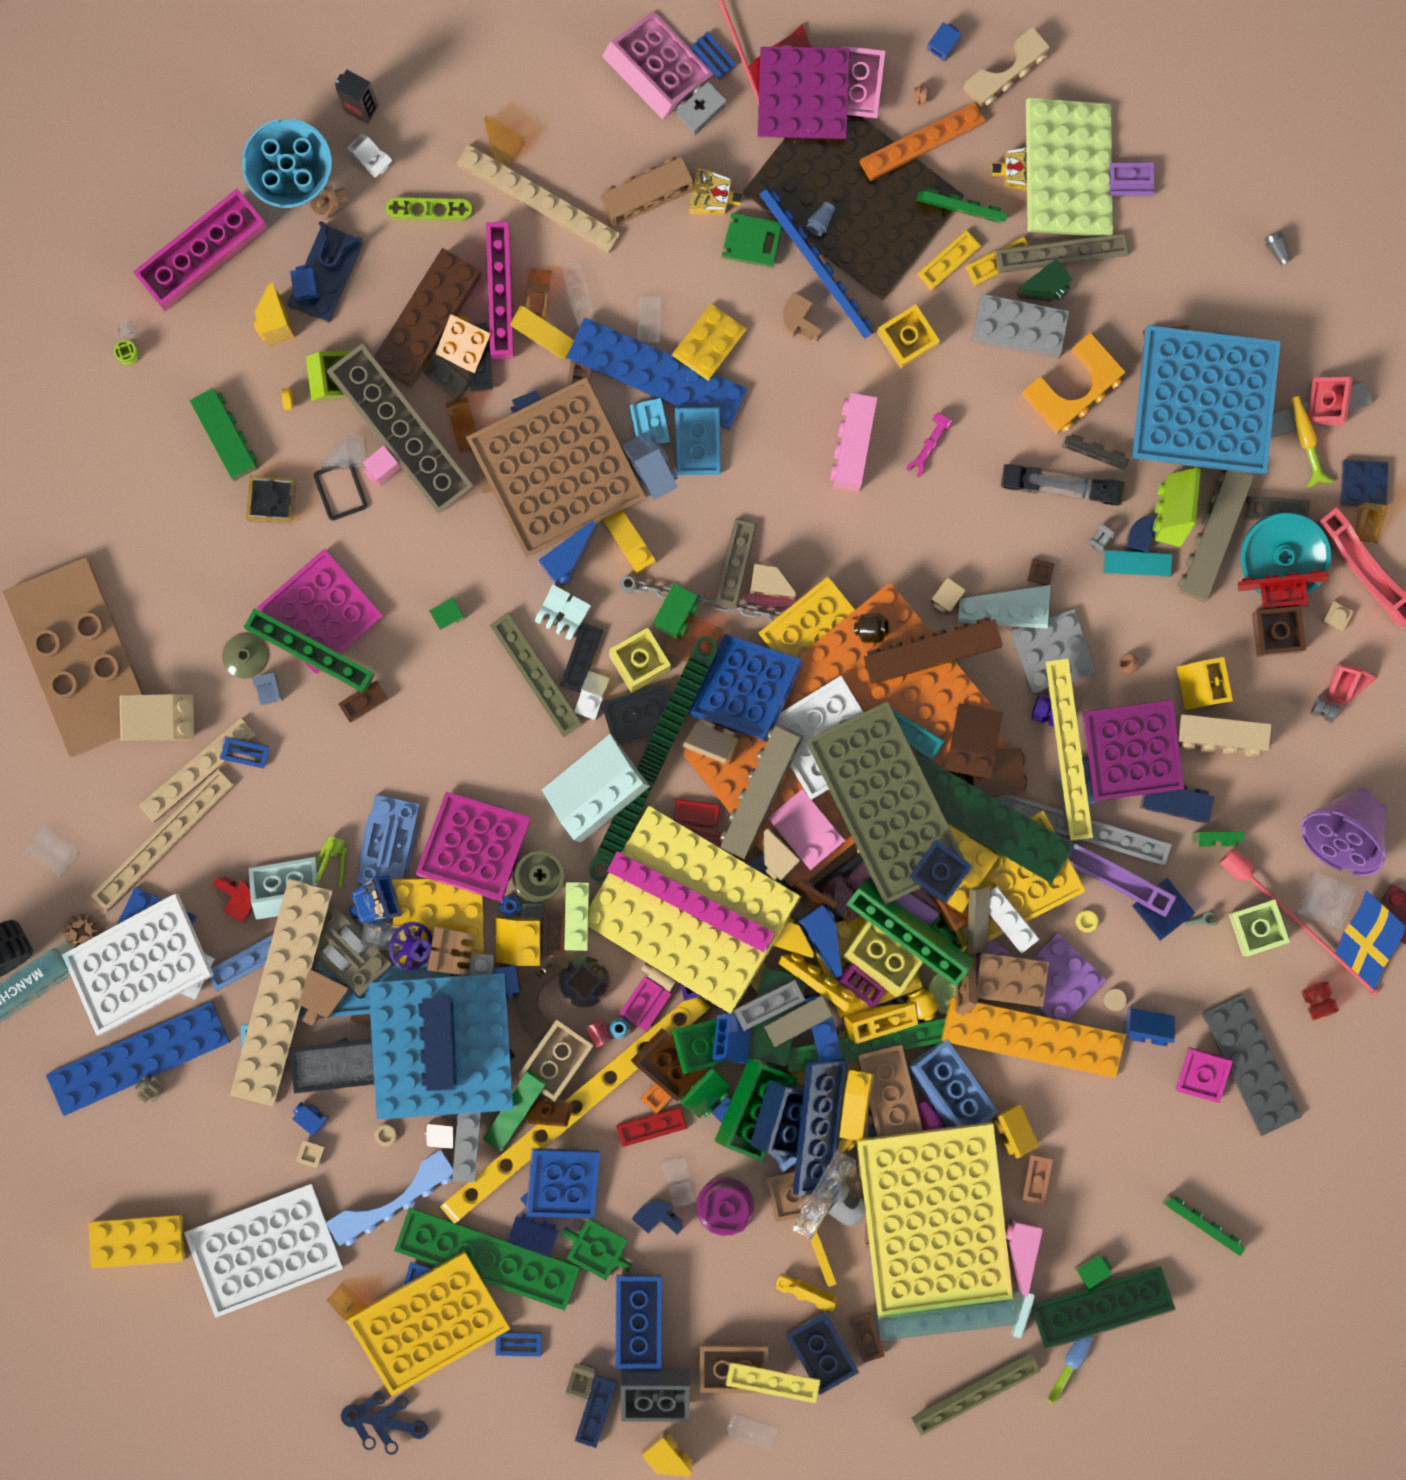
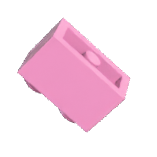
(381, 466)

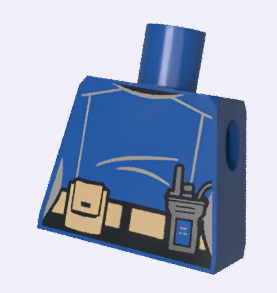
(375, 901)

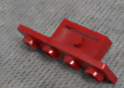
(1283, 591)

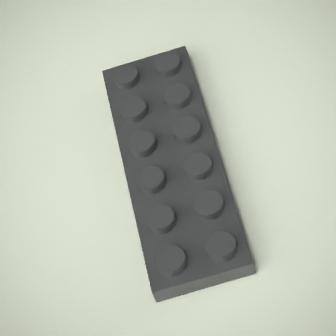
(1252, 1065)

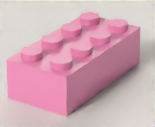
(854, 443)

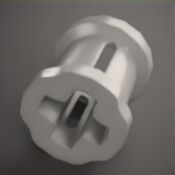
(1101, 538)

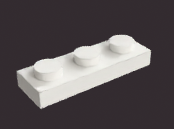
(1011, 921)

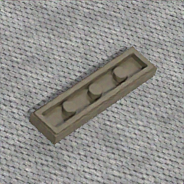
(735, 563)

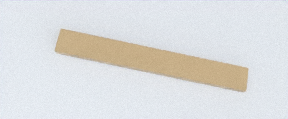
(162, 840)

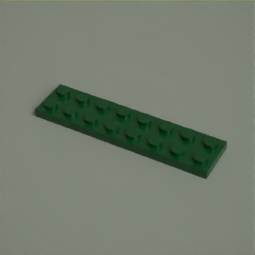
(996, 823)

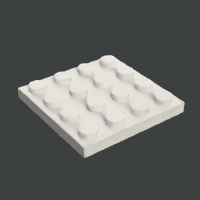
(812, 716)

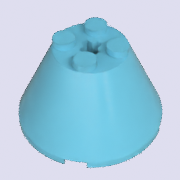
(286, 163)

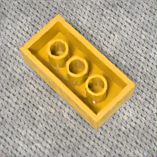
(137, 1240)

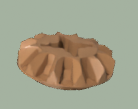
(77, 921)

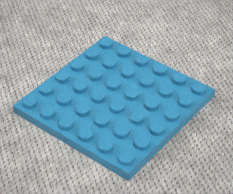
(1206, 400)
(480, 1046)

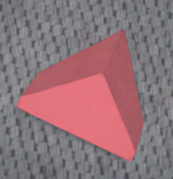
(1347, 683)

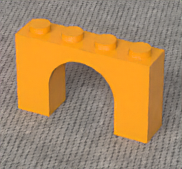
(1060, 412)

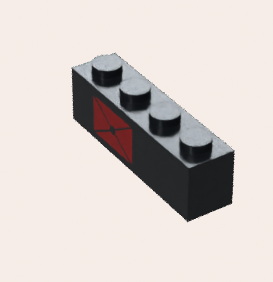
(356, 96)

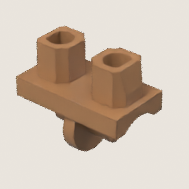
(329, 202)

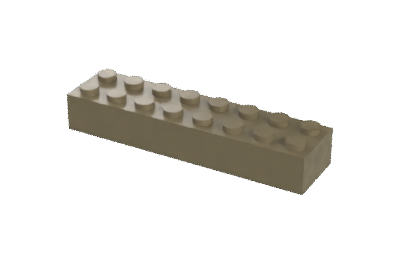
(399, 428)

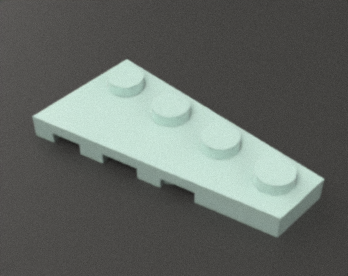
(1011, 608)

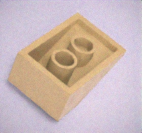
(156, 717)
(711, 742)

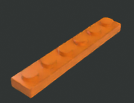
(922, 141)

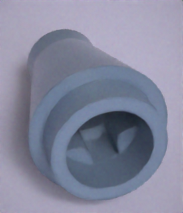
(820, 219)

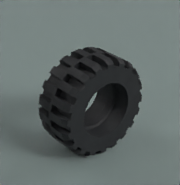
(13, 946)

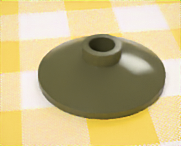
(255, 658)

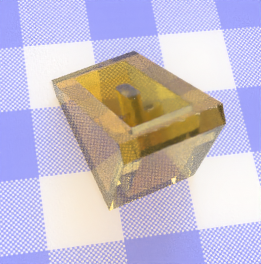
(1370, 521)
(345, 1301)

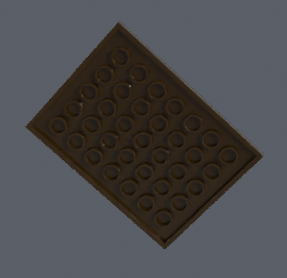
(875, 222)

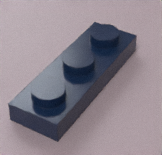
(595, 1411)

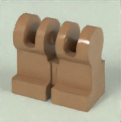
(442, 959)

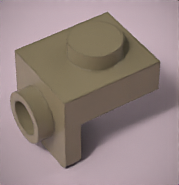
(580, 1381)

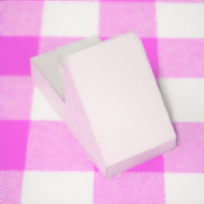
(591, 695)

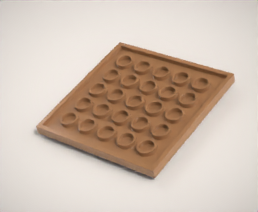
(555, 467)

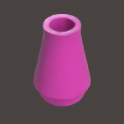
(928, 1117)

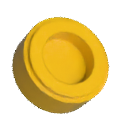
(287, 399)

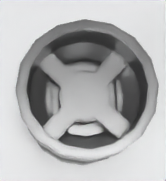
(1326, 708)

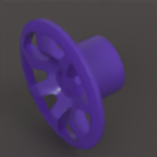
(413, 947)

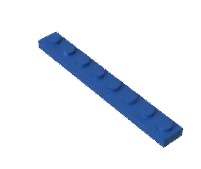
(812, 255)

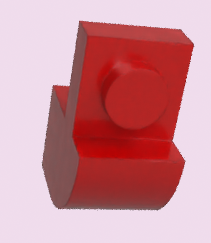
(240, 901)

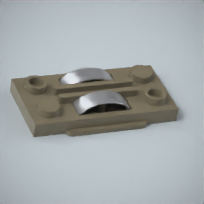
(345, 955)

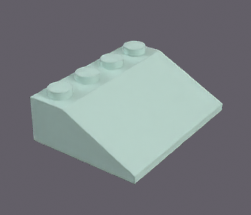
(594, 789)

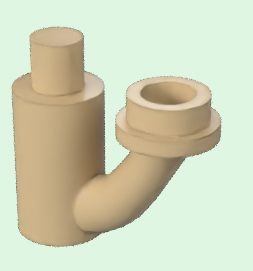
(658, 977)

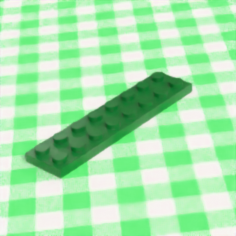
(495, 1259)

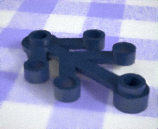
(380, 1421)

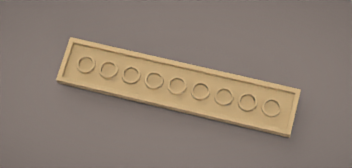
(280, 991)

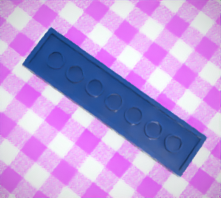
(652, 371)
(137, 1056)

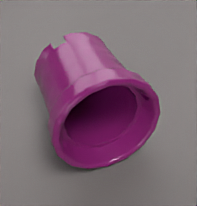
(725, 1206)

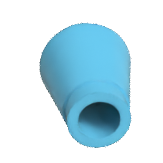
(626, 1024)

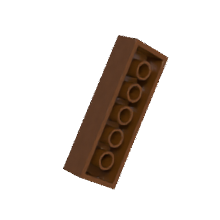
(426, 316)
(933, 651)

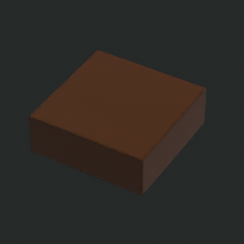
(1040, 572)

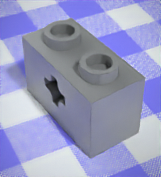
(695, 119)

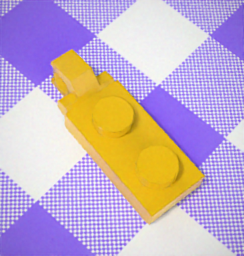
(807, 1292)

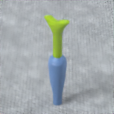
(1073, 1360)

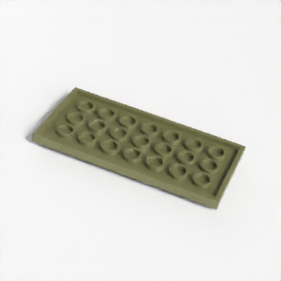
(881, 797)

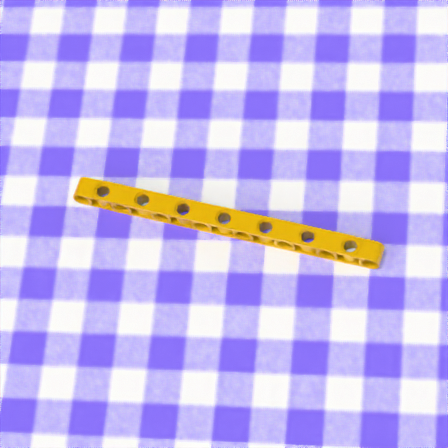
(588, 1095)

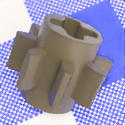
(149, 1088)

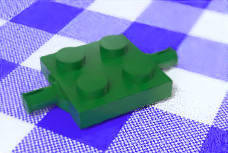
(597, 1249)

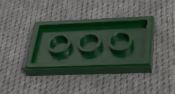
(760, 1042)

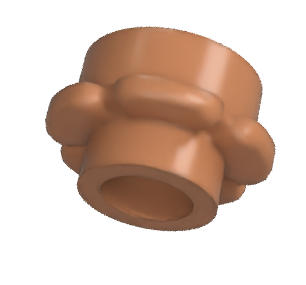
(920, 94)
(1128, 664)

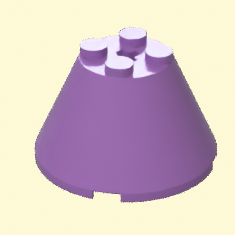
(1348, 833)

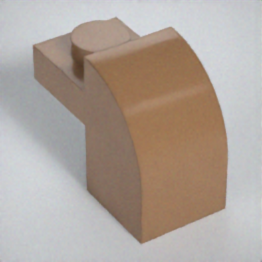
(794, 318)

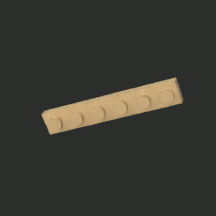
(193, 773)

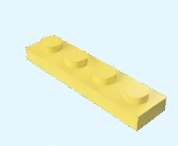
(772, 1382)

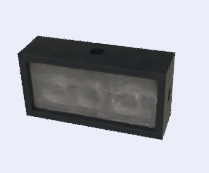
(332, 1066)

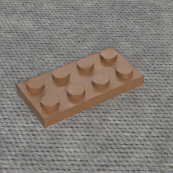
(892, 1093)
(788, 1205)

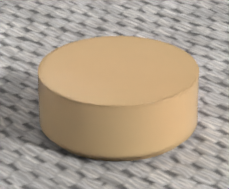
(1114, 999)
(385, 1135)

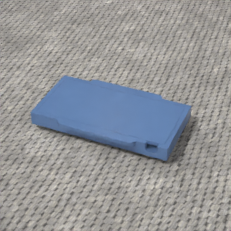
(388, 839)

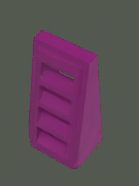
(847, 970)

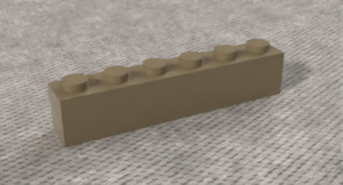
(1215, 535)
(761, 791)

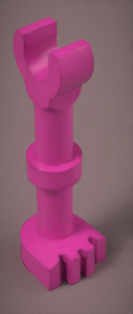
(942, 424)

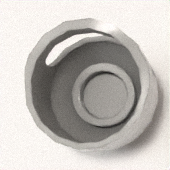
(847, 1215)

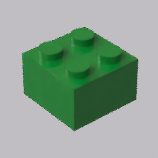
(675, 611)

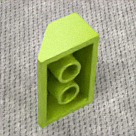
(1177, 506)

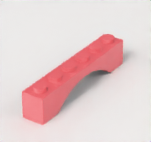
(1352, 551)

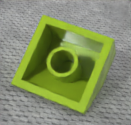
(320, 383)

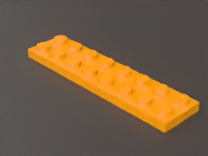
(1035, 1038)

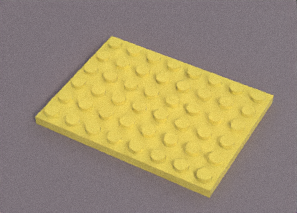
(676, 941)
(935, 1219)

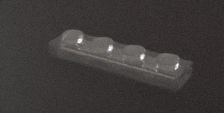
(824, 1194)

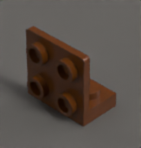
(810, 899)

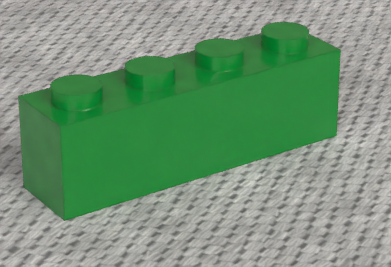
(223, 434)

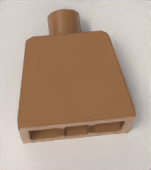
(321, 996)

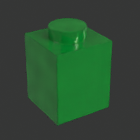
(1094, 1270)

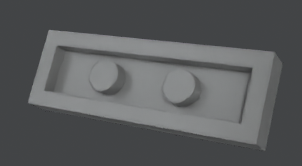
(769, 1005)

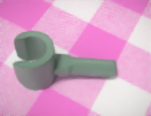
(1205, 919)

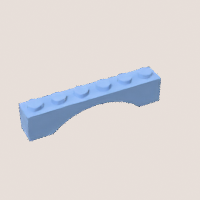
(352, 1222)

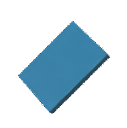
(698, 441)

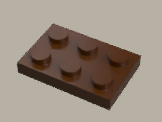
(662, 1065)

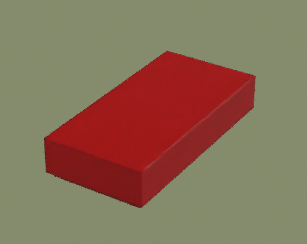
(696, 812)

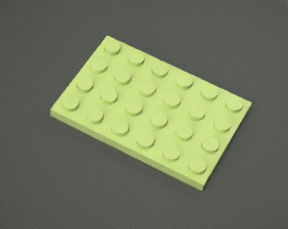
(1068, 167)

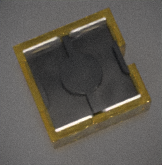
(271, 499)

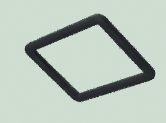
(333, 518)

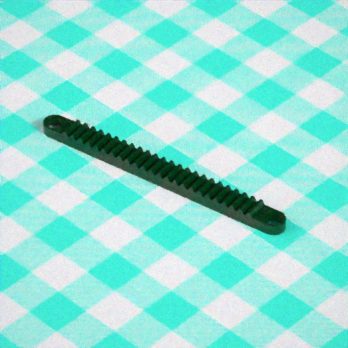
(656, 752)

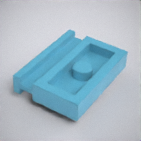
(651, 418)

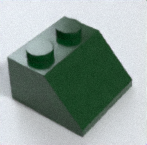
(1047, 284)

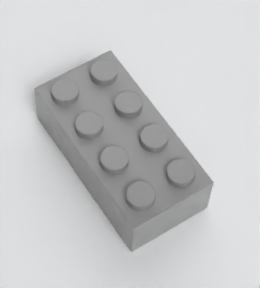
(1019, 326)

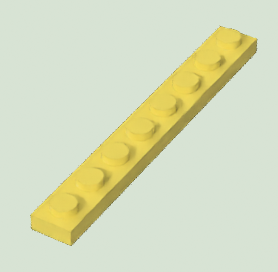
(1069, 749)

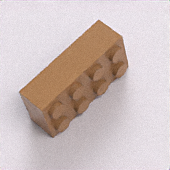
(646, 191)

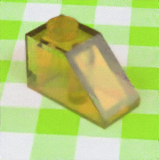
(503, 142)

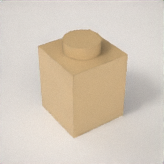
(947, 596)

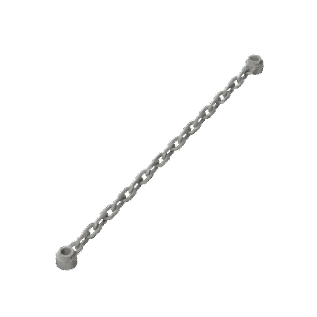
(658, 590)

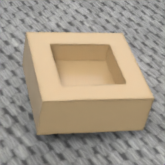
(1337, 616)
(310, 1154)

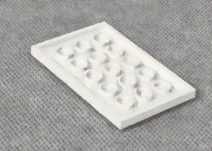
(137, 965)
(263, 1250)

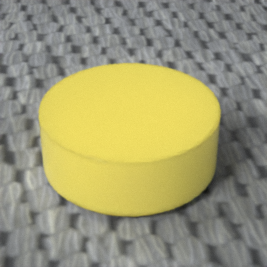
(1086, 921)

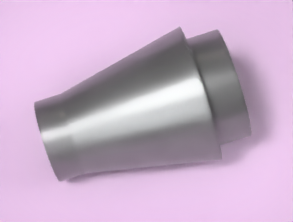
(1278, 247)

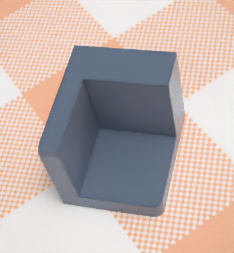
(267, 688)

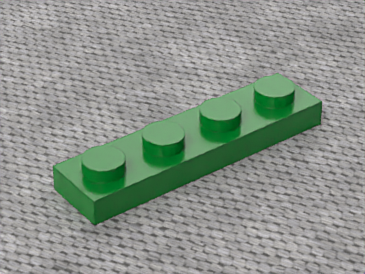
(953, 203)
(1212, 1229)

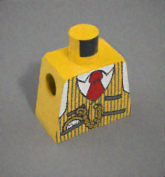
(1013, 169)
(712, 193)

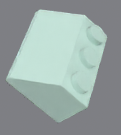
(270, 882)

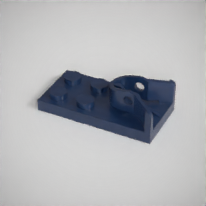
(332, 260)

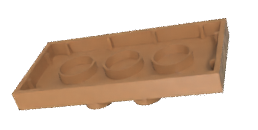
(75, 653)

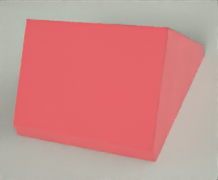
(1330, 400)

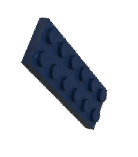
(819, 1122)

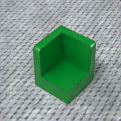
(446, 614)

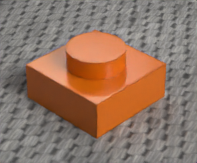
(655, 1098)

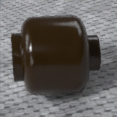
(871, 628)

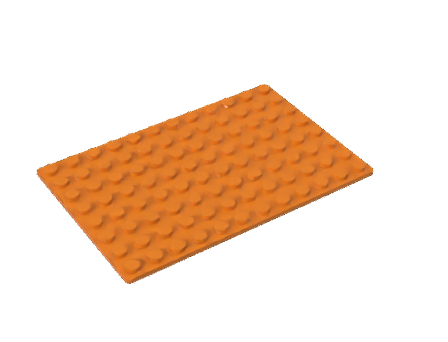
(842, 654)

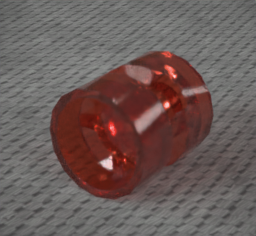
(1324, 1007)

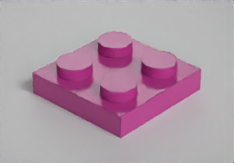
(1204, 1074)

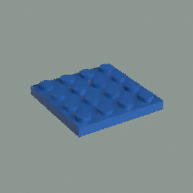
(746, 687)

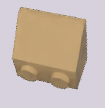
(770, 582)
(778, 856)

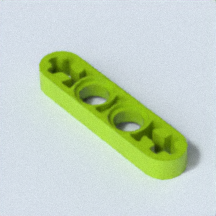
(429, 205)

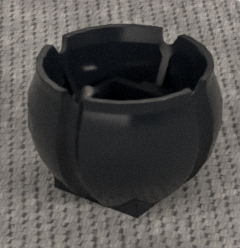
(595, 969)

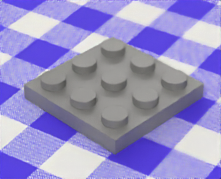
(1058, 642)

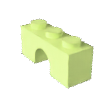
(576, 916)

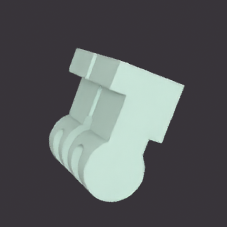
(557, 602)

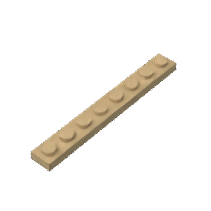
(538, 199)

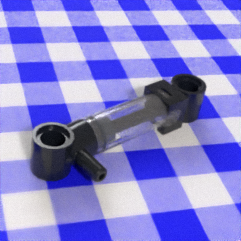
(1035, 480)

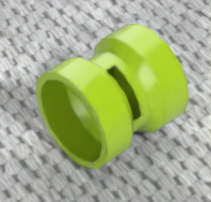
(129, 356)

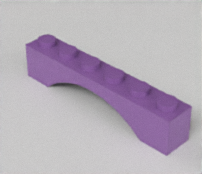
(1121, 879)

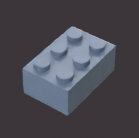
(651, 465)

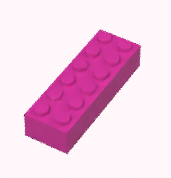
(200, 249)

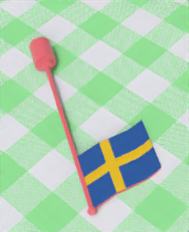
(1366, 940)

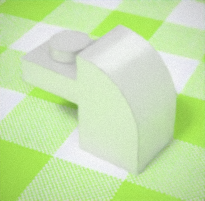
(369, 155)

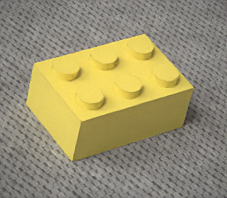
(882, 959)

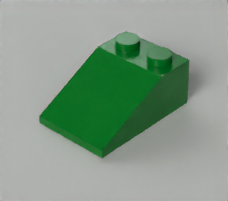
(705, 1093)

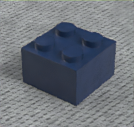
(940, 871)

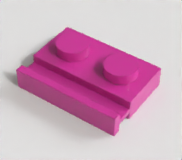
(645, 1003)

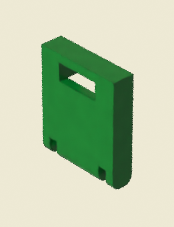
(748, 238)

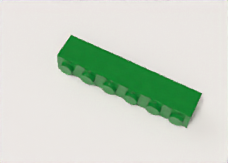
(309, 651)
(911, 933)

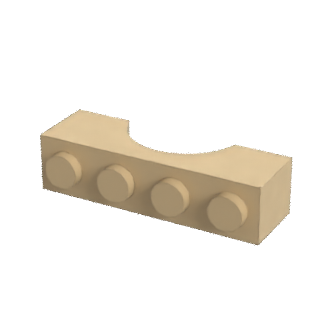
(986, 85)

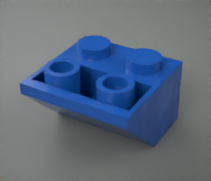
(1150, 1025)

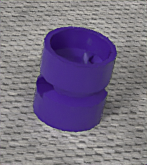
(1042, 710)

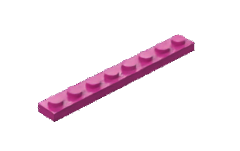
(691, 902)

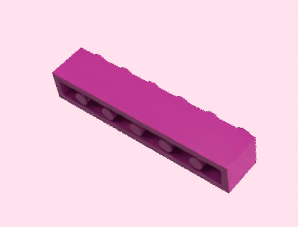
(500, 290)

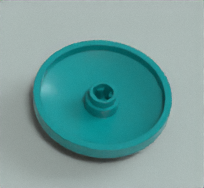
(1285, 545)

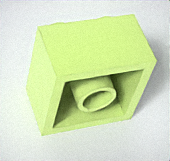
(1258, 928)

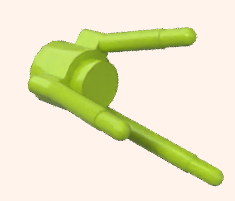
(333, 847)

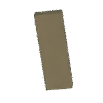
(978, 919)
(799, 1021)

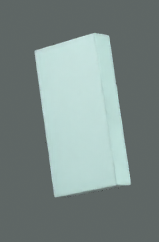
(1022, 1315)

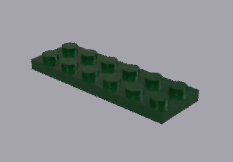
(1103, 1308)

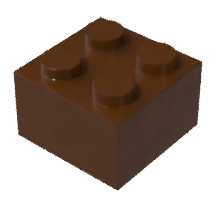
(1278, 631)

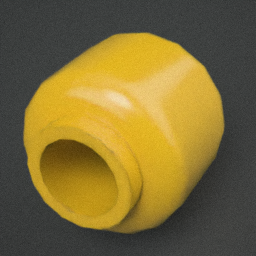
(924, 1004)

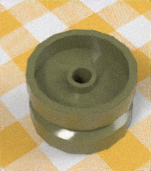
(549, 870)

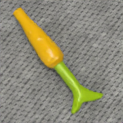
(1308, 441)

